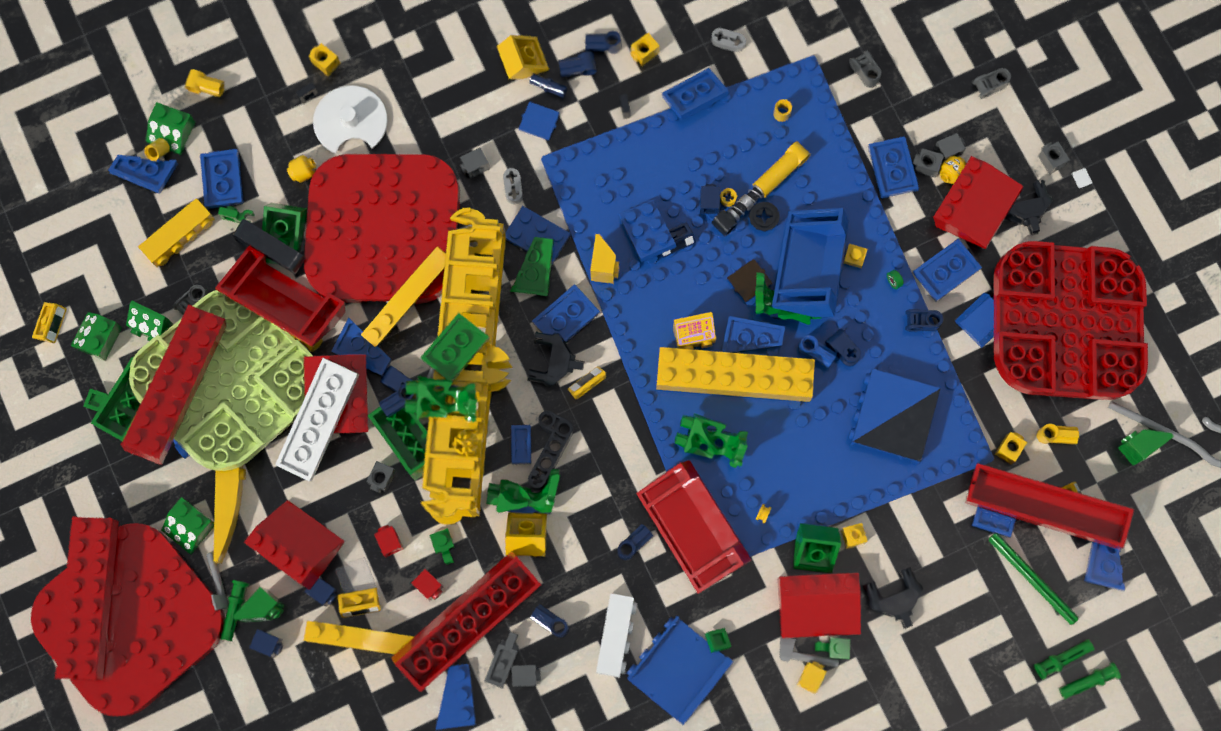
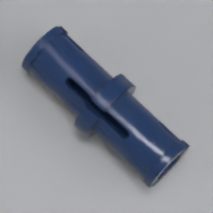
(548, 85)

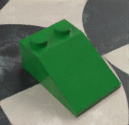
(285, 224)

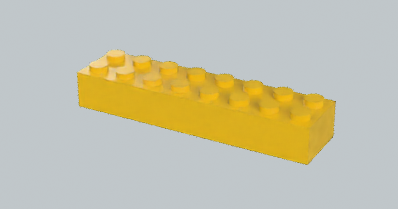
(735, 374)

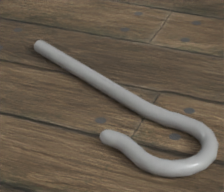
(1178, 437)

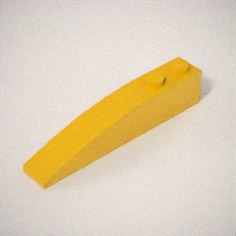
(405, 297)
(227, 506)
(354, 637)

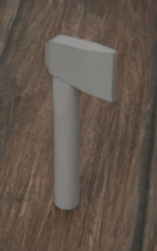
(220, 600)
(787, 653)

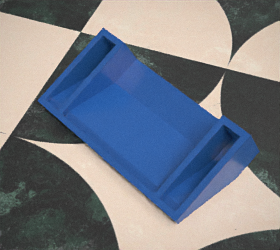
(811, 262)

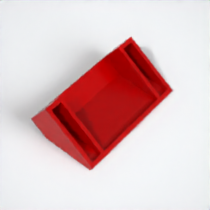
(280, 298)
(693, 526)

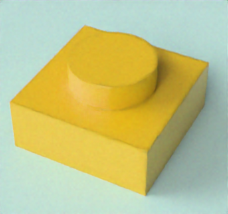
(855, 255)

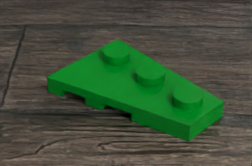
(536, 268)

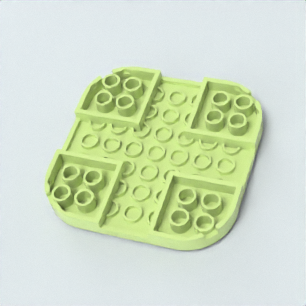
(246, 392)

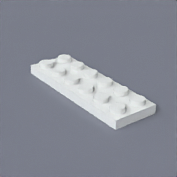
(317, 419)

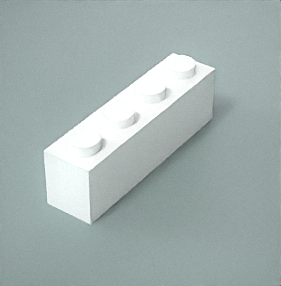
(615, 635)

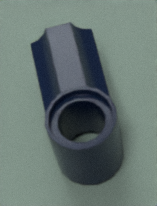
(600, 42)
(583, 65)
(395, 401)
(635, 541)
(548, 620)

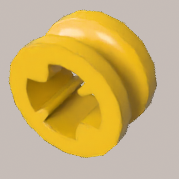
(733, 195)
(763, 513)

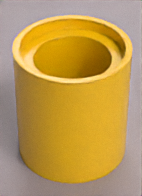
(781, 117)
(156, 149)

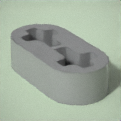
(728, 40)
(517, 185)

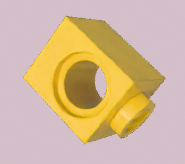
(647, 42)
(328, 65)
(1005, 453)
(853, 536)
(812, 677)

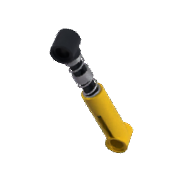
(794, 157)

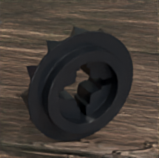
(770, 211)

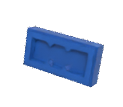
(521, 444)
(993, 522)

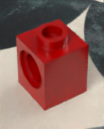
(388, 540)
(428, 585)

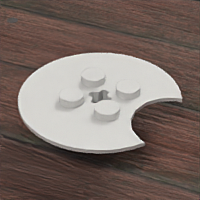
(347, 115)

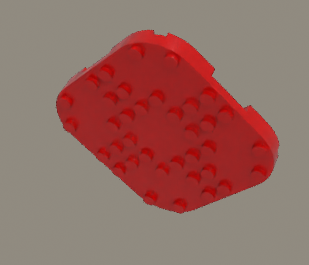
(377, 223)
(1070, 321)
(156, 625)

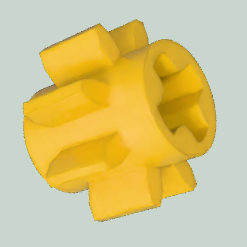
(466, 443)

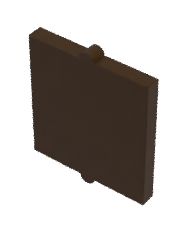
(745, 280)

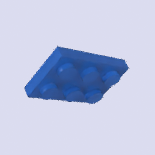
(695, 94)
(893, 167)
(221, 178)
(530, 225)
(647, 230)
(947, 270)
(567, 314)

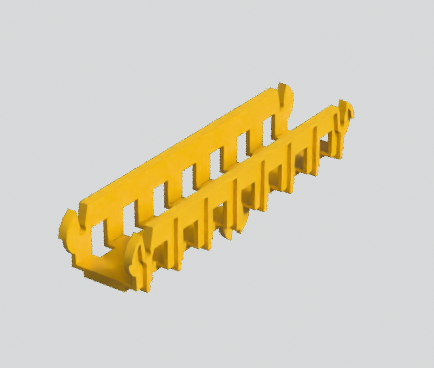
(461, 276)

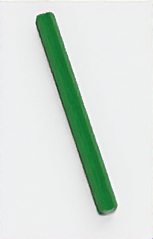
(1031, 576)

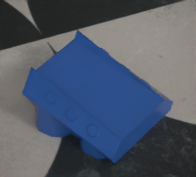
(979, 320)

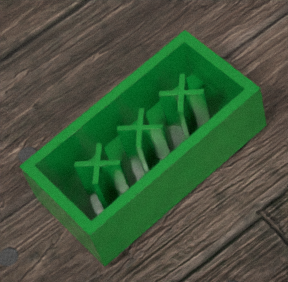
(118, 408)
(405, 437)

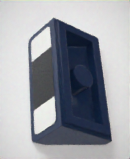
(683, 238)

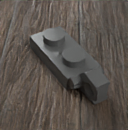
(502, 661)

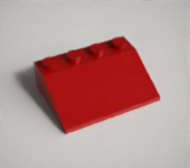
(977, 203)
(354, 416)
(295, 543)
(819, 605)

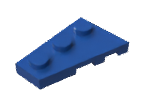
(143, 172)
(749, 335)
(1104, 567)
(457, 699)

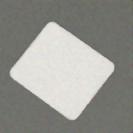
(1082, 178)

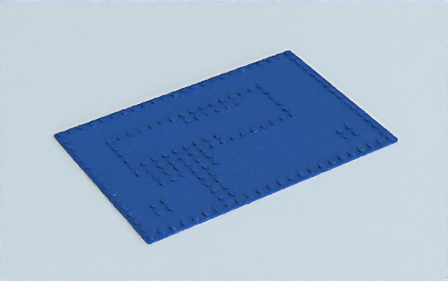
(795, 449)

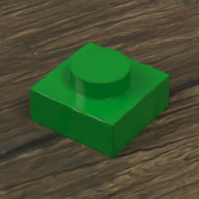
(94, 400)
(718, 640)

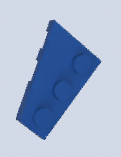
(352, 343)

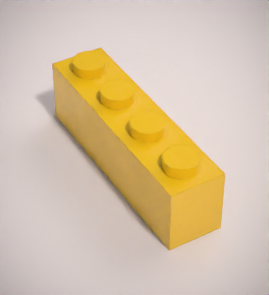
(176, 233)

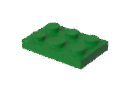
(454, 347)

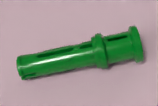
(236, 600)
(1056, 663)
(1098, 677)

